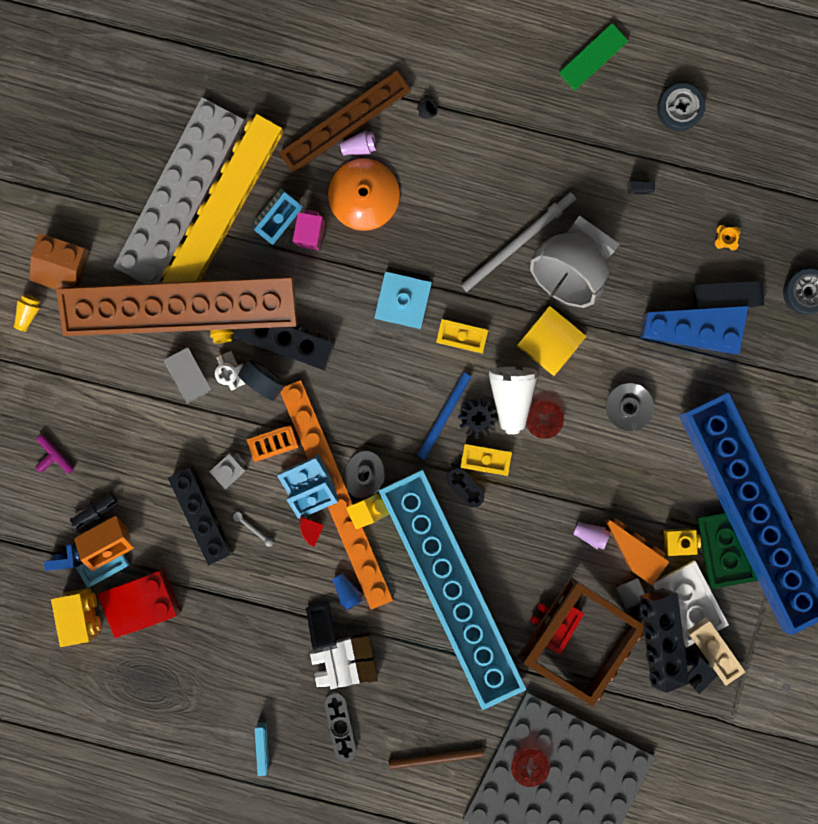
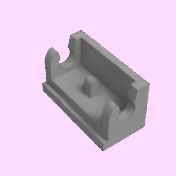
(187, 375)

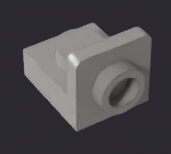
(229, 469)

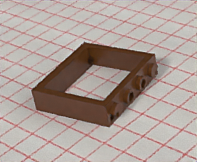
(551, 623)

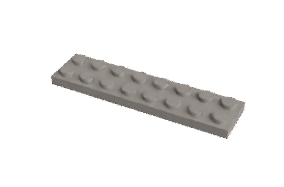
(179, 192)

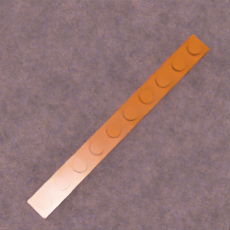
(354, 539)

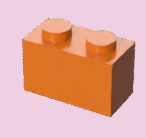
(103, 543)

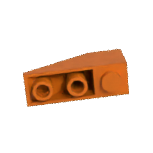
(640, 559)

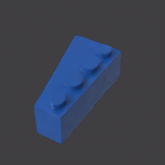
(699, 328)

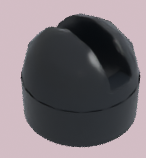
(429, 104)

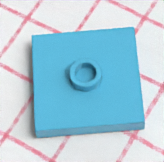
(403, 300)

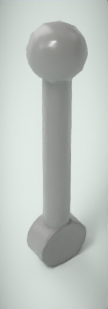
(238, 516)

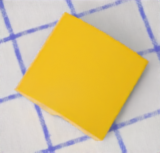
(551, 341)

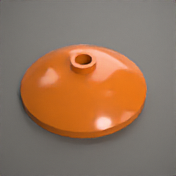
(368, 211)

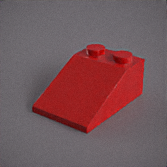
(139, 603)

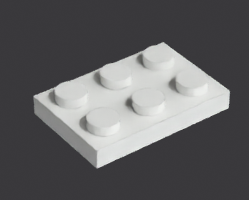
(694, 598)

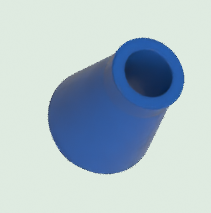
(347, 592)

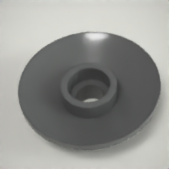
(642, 407)
(357, 473)

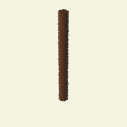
(436, 758)

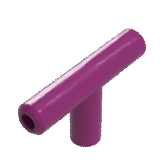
(53, 455)

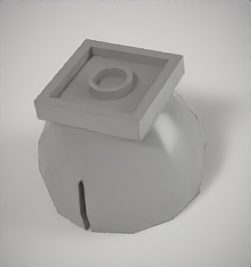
(580, 254)

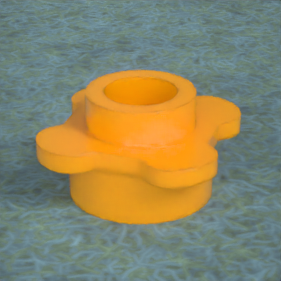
(733, 233)

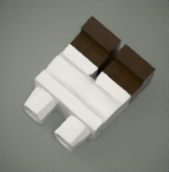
(341, 663)

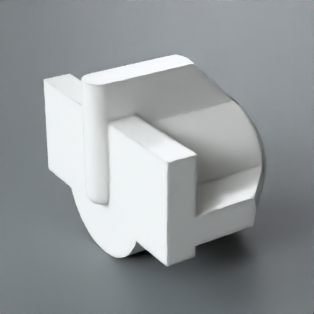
(228, 371)

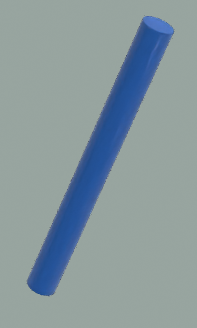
(444, 415)

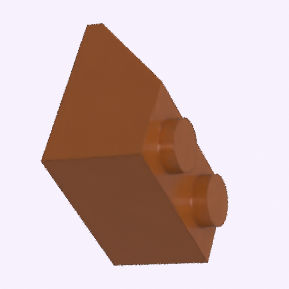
(57, 262)

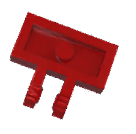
(565, 630)

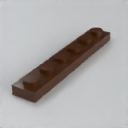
(345, 122)

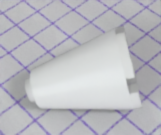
(512, 396)

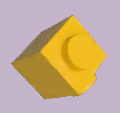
(367, 511)
(681, 541)

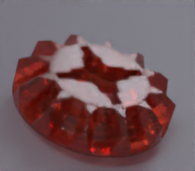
(556, 419)
(538, 774)

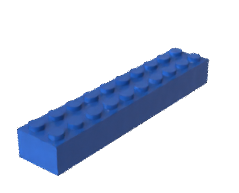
(754, 511)

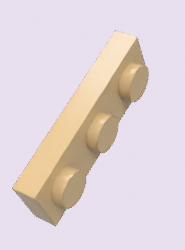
(716, 651)

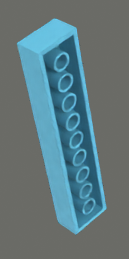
(452, 589)

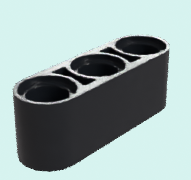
(728, 295)

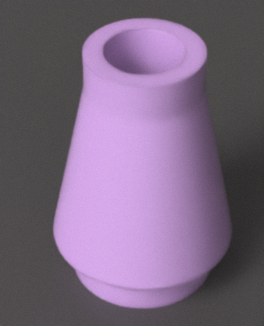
(359, 144)
(593, 535)

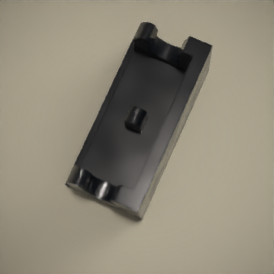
(701, 674)

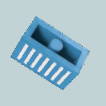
(276, 216)

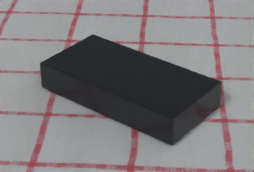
(321, 627)

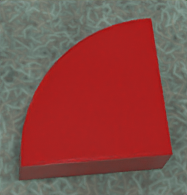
(310, 530)

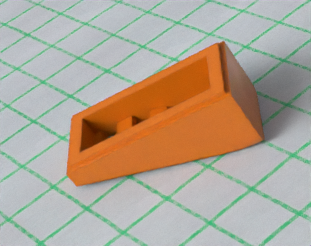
(291, 438)

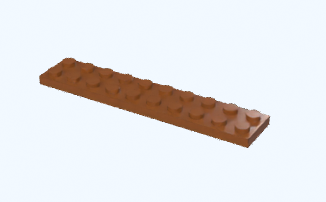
(178, 306)

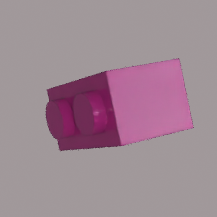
(309, 230)

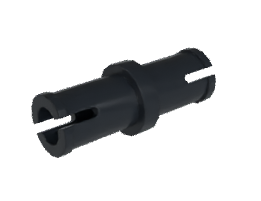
(93, 511)

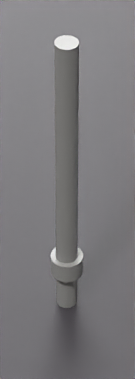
(553, 212)

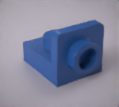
(60, 561)

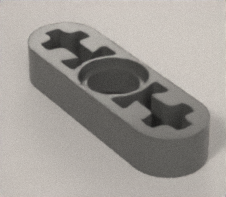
(350, 742)

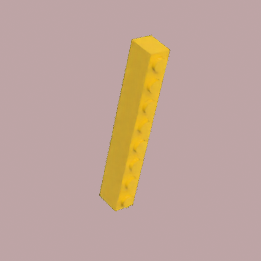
(225, 201)

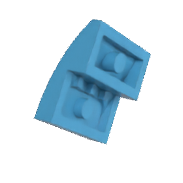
(308, 486)

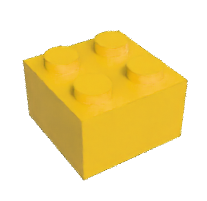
(76, 617)

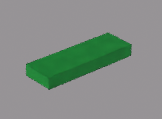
(593, 57)

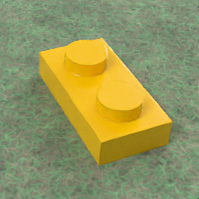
(462, 336)
(486, 459)

